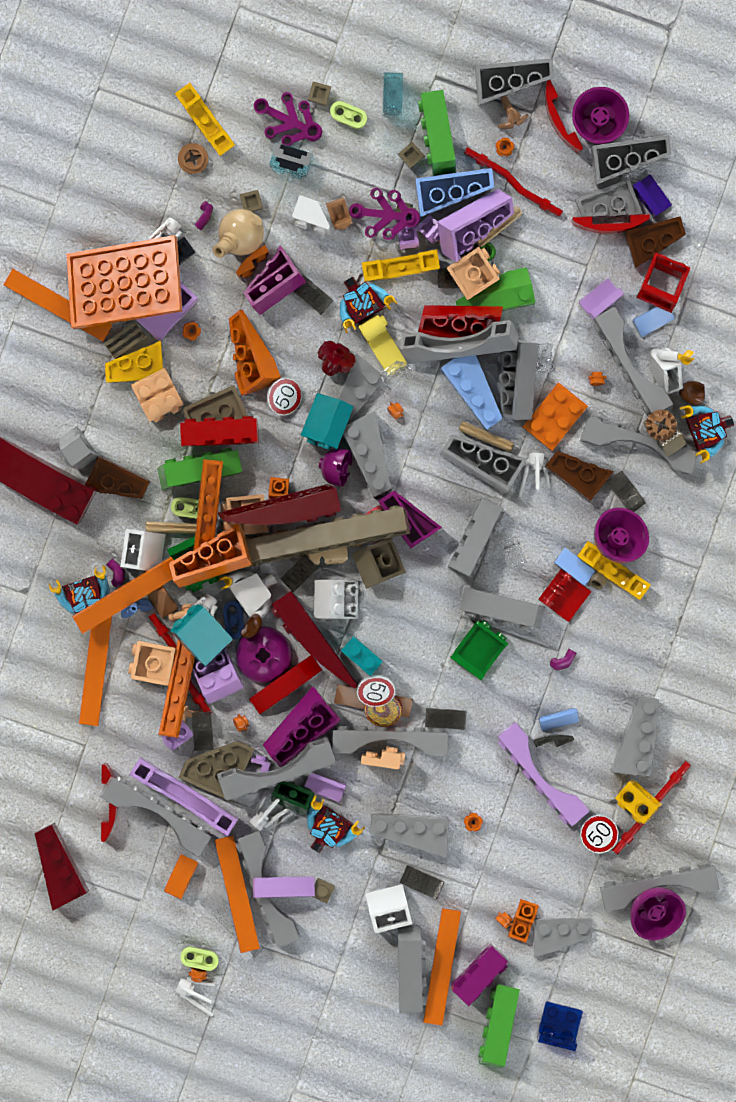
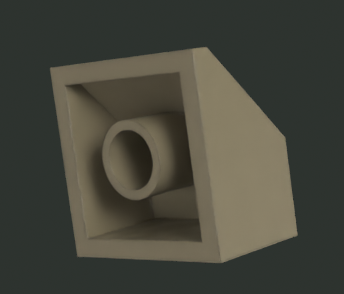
(378, 562)

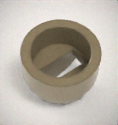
(597, 580)

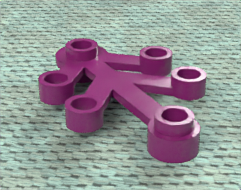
(290, 121)
(386, 214)

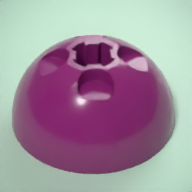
(600, 104)
(621, 535)
(268, 640)
(657, 913)

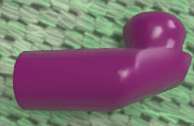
(206, 216)
(118, 573)
(563, 663)

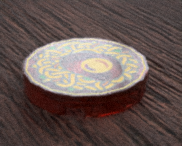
(384, 715)

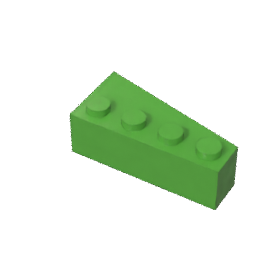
(438, 133)
(190, 469)
(499, 1026)

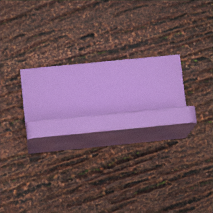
(600, 298)
(325, 786)

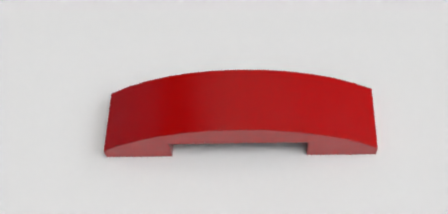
(570, 140)
(586, 224)
(285, 684)
(107, 826)

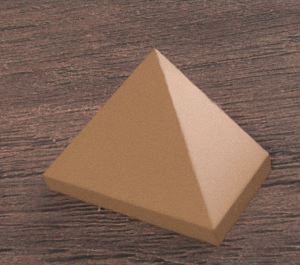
(162, 601)

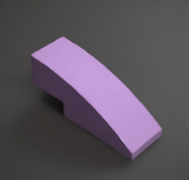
(283, 887)

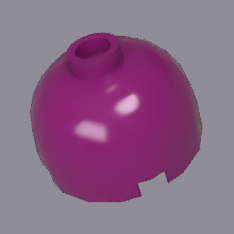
(335, 466)

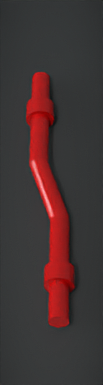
(544, 204)
(162, 630)
(675, 778)

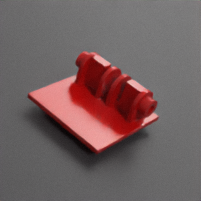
(564, 595)

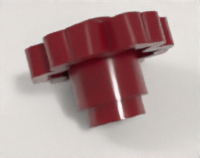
(335, 358)

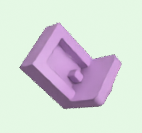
(429, 229)
(408, 237)
(184, 735)
(263, 761)

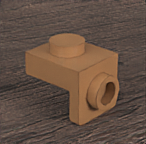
(339, 214)

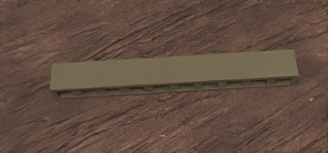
(328, 536)

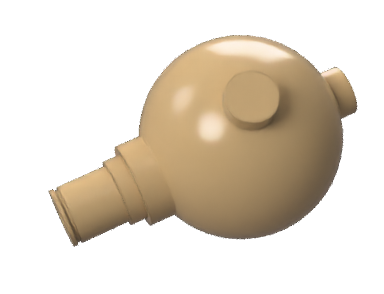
(239, 233)

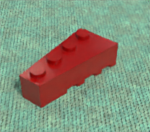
(457, 320)
(219, 432)

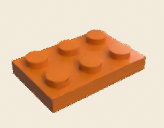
(555, 416)

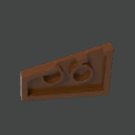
(653, 238)
(579, 475)
(117, 480)

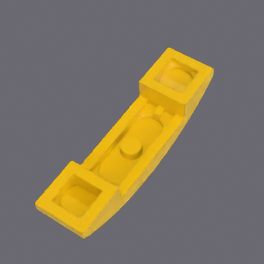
(204, 119)
(401, 266)
(614, 571)

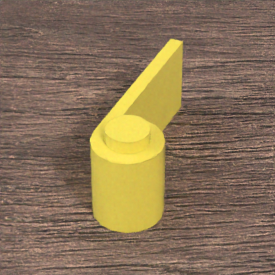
(380, 341)

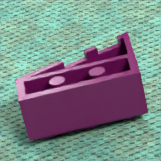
(274, 282)
(419, 523)
(479, 974)

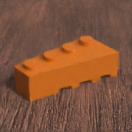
(212, 558)

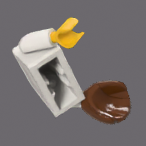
(668, 374)
(253, 596)

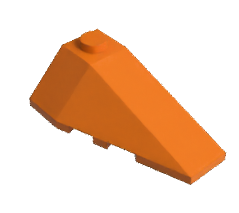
(254, 362)

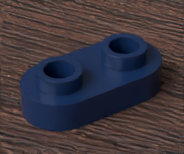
(233, 619)

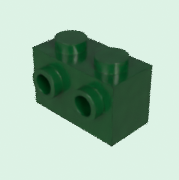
(293, 797)

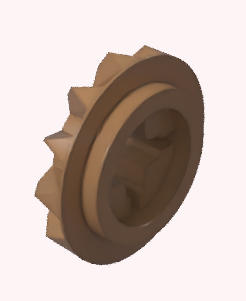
(197, 150)
(652, 428)

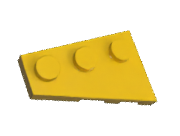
(135, 365)

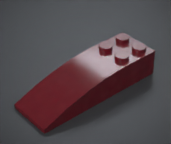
(44, 482)
(288, 508)
(309, 636)

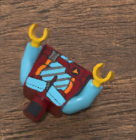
(362, 302)
(706, 429)
(82, 593)
(329, 827)

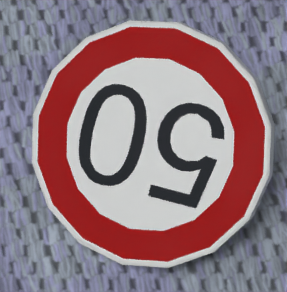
(284, 396)
(376, 690)
(599, 834)

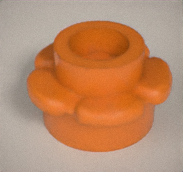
(504, 142)
(186, 331)
(597, 379)
(395, 410)
(240, 723)
(473, 817)
(504, 919)
(198, 975)

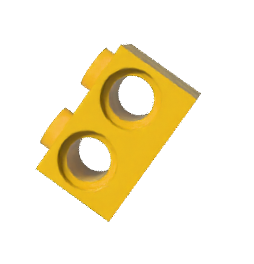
(641, 797)

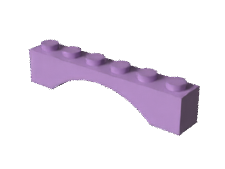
(184, 795)
(568, 804)

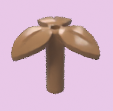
(513, 115)

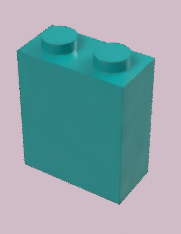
(326, 421)
(201, 634)
(362, 655)

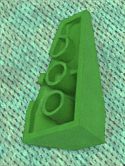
(510, 291)

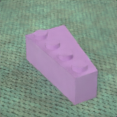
(473, 222)

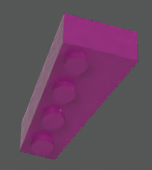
(303, 725)

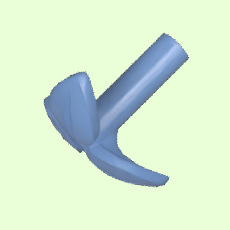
(143, 604)

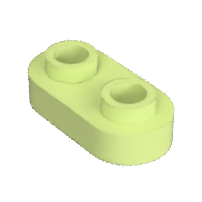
(349, 114)
(189, 507)
(199, 959)

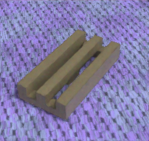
(120, 334)

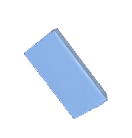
(652, 320)
(574, 566)
(558, 719)

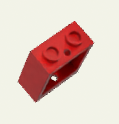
(656, 296)

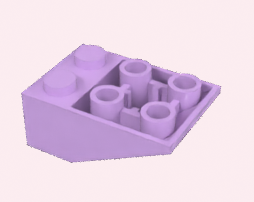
(161, 325)
(217, 677)

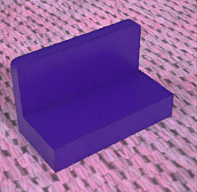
(651, 196)

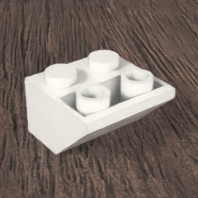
(310, 215)
(142, 549)
(336, 599)
(388, 908)

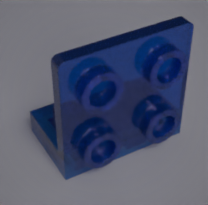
(559, 1026)

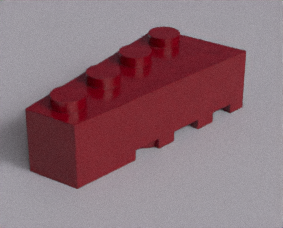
(59, 869)

